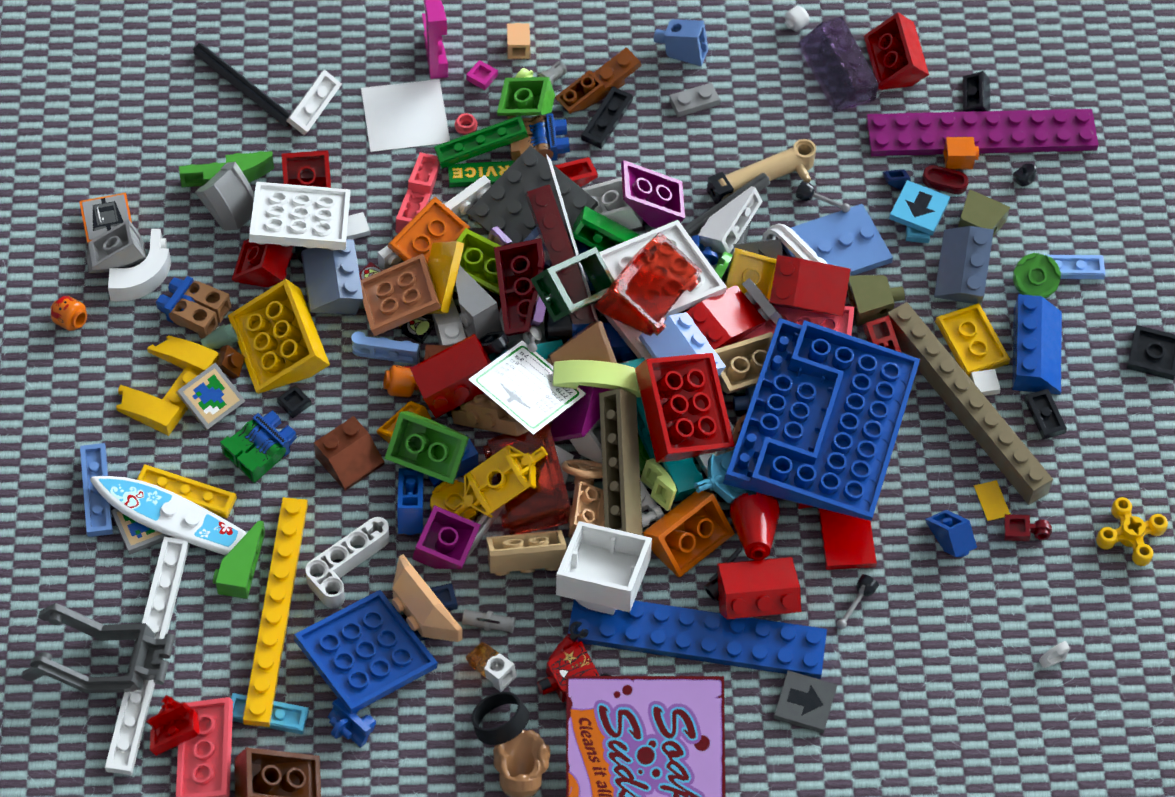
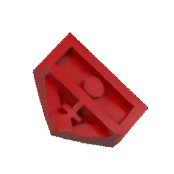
(172, 725)

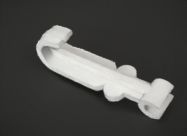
(792, 242)

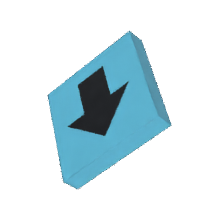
(919, 207)

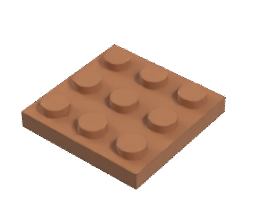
(399, 295)

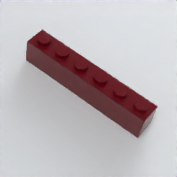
(558, 248)

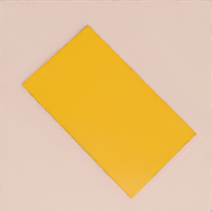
(992, 500)

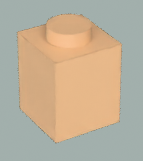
(518, 41)

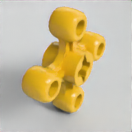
(1132, 531)

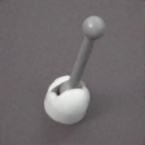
(533, 338)

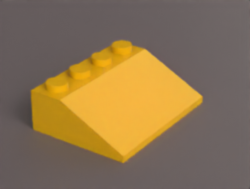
(278, 338)

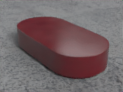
(945, 179)

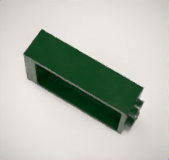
(560, 303)

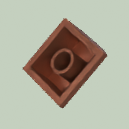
(348, 453)

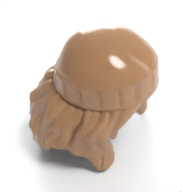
(522, 764)

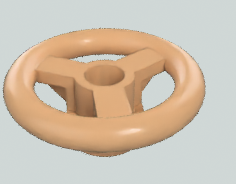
(583, 470)

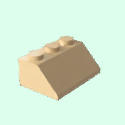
(743, 362)
(525, 552)

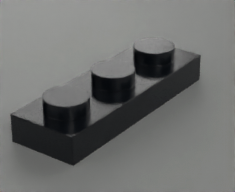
(607, 117)

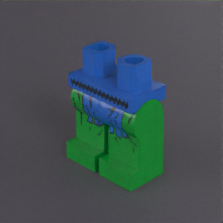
(258, 445)

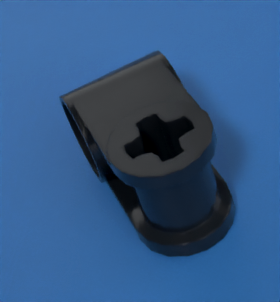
(557, 330)

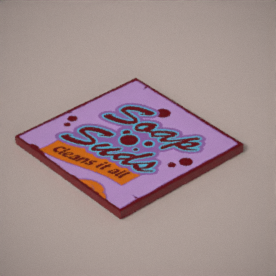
(645, 736)

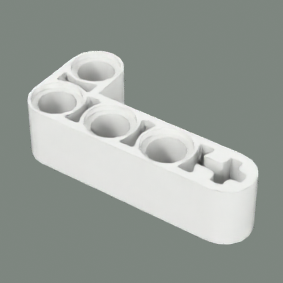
(371, 535)

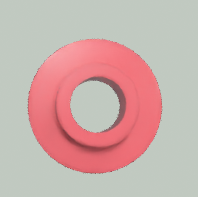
(466, 119)

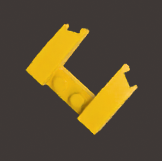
(167, 412)

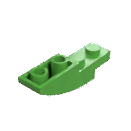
(251, 164)

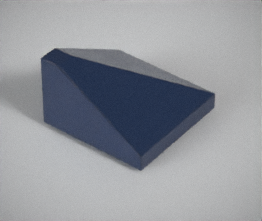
(896, 178)

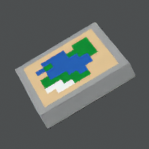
(210, 396)
(135, 534)

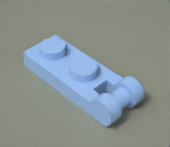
(384, 349)

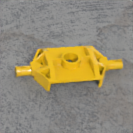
(517, 475)

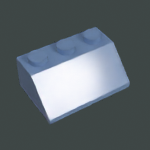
(678, 339)

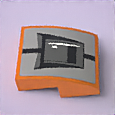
(104, 214)

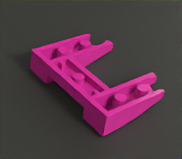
(434, 27)

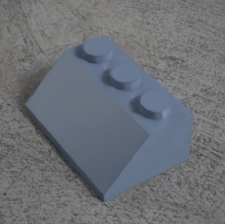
(964, 264)
(332, 280)

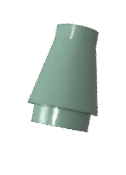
(220, 337)

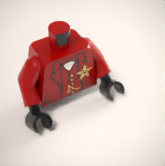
(567, 660)

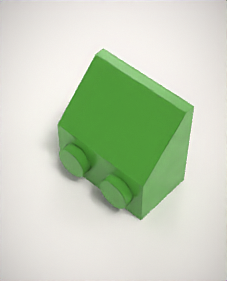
(526, 96)

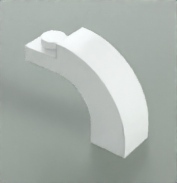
(141, 280)

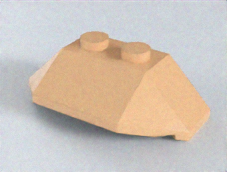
(421, 605)

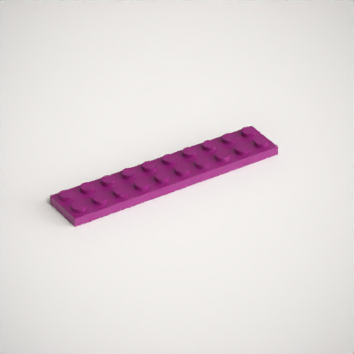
(992, 131)

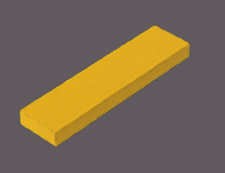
(209, 497)

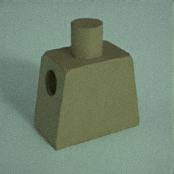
(983, 212)
(872, 297)

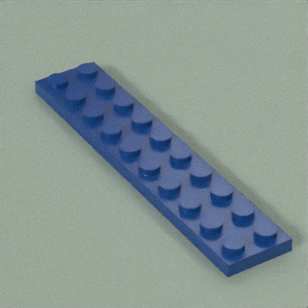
(706, 637)

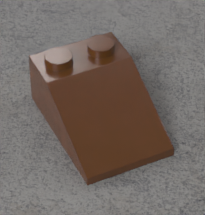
(276, 774)

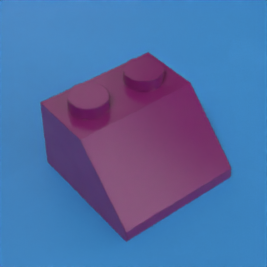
(445, 540)

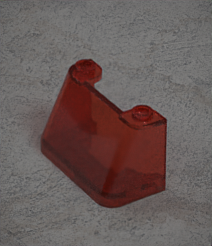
(649, 286)
(549, 501)

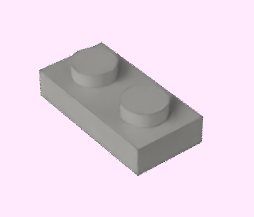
(694, 99)
(755, 295)

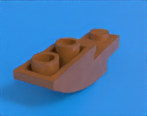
(596, 85)

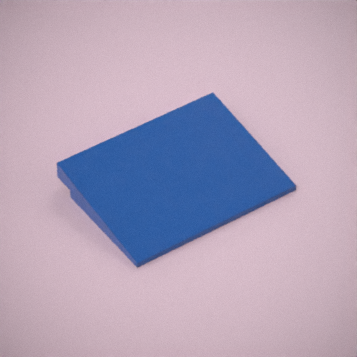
(823, 419)

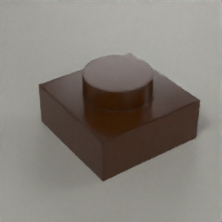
(230, 361)

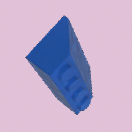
(1036, 345)

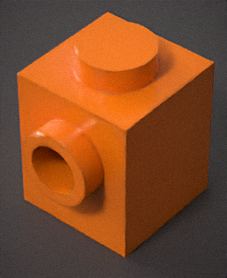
(960, 152)

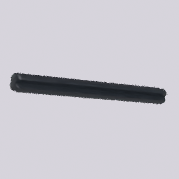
(242, 84)

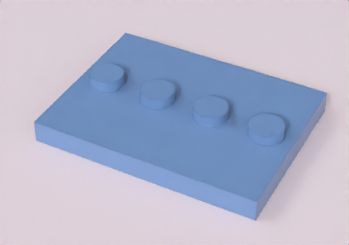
(845, 240)

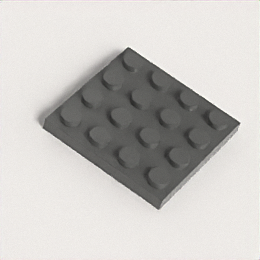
(506, 201)

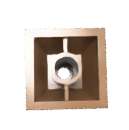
(586, 345)

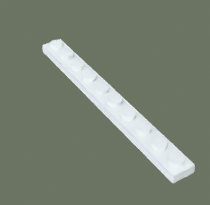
(157, 616)

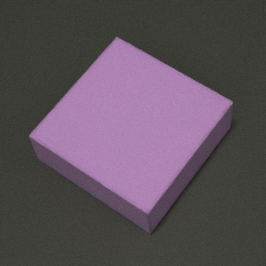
(539, 312)

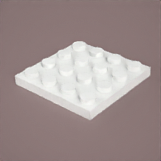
(300, 216)
(710, 283)

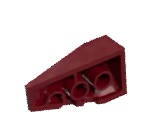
(518, 296)

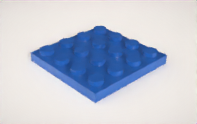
(365, 651)

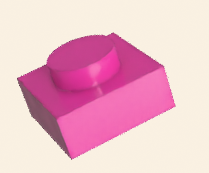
(482, 75)

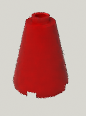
(755, 523)

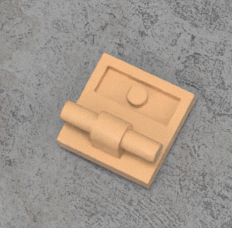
(586, 506)

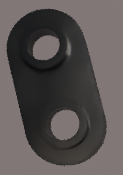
(494, 342)

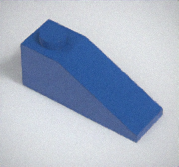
(410, 501)

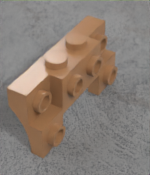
(486, 415)

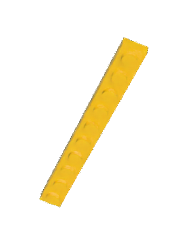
(275, 613)

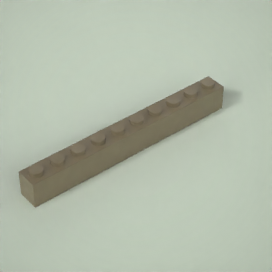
(970, 405)

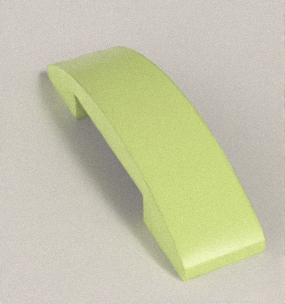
(595, 374)

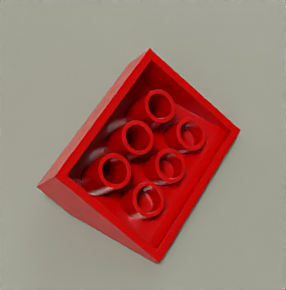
(684, 406)

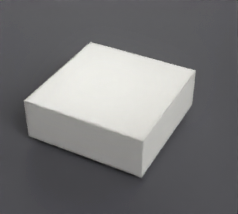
(357, 226)
(986, 381)

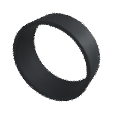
(506, 731)

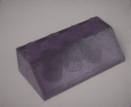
(839, 65)

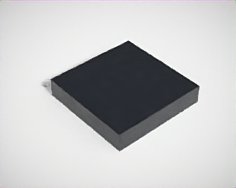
(1152, 352)

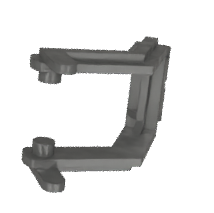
(145, 661)

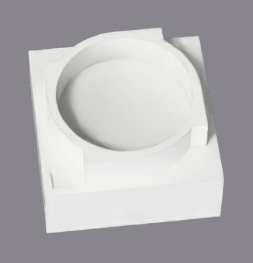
(603, 568)

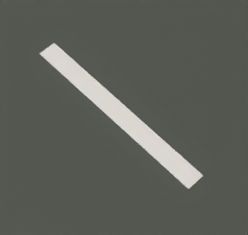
(571, 234)

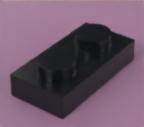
(1045, 414)

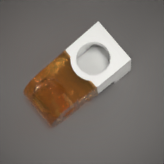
(492, 665)

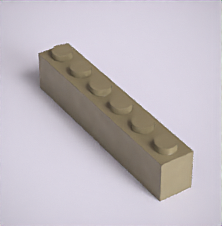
(620, 461)

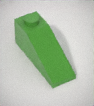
(239, 565)

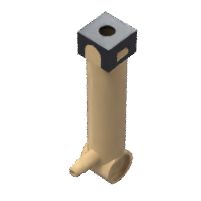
(798, 159)

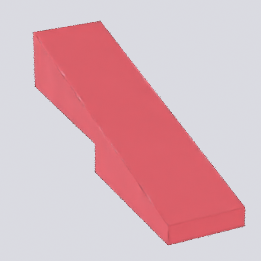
(419, 189)

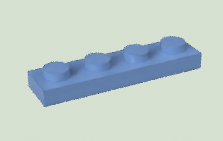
(97, 509)

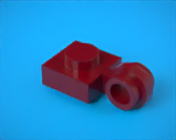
(1019, 528)

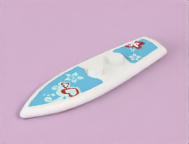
(168, 513)

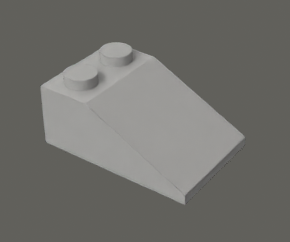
(477, 307)

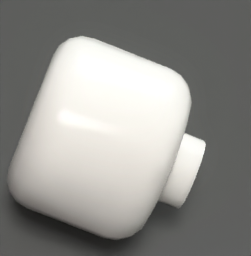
(796, 18)

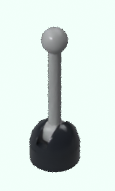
(807, 192)
(866, 587)

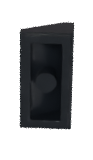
(976, 92)

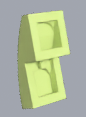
(660, 483)

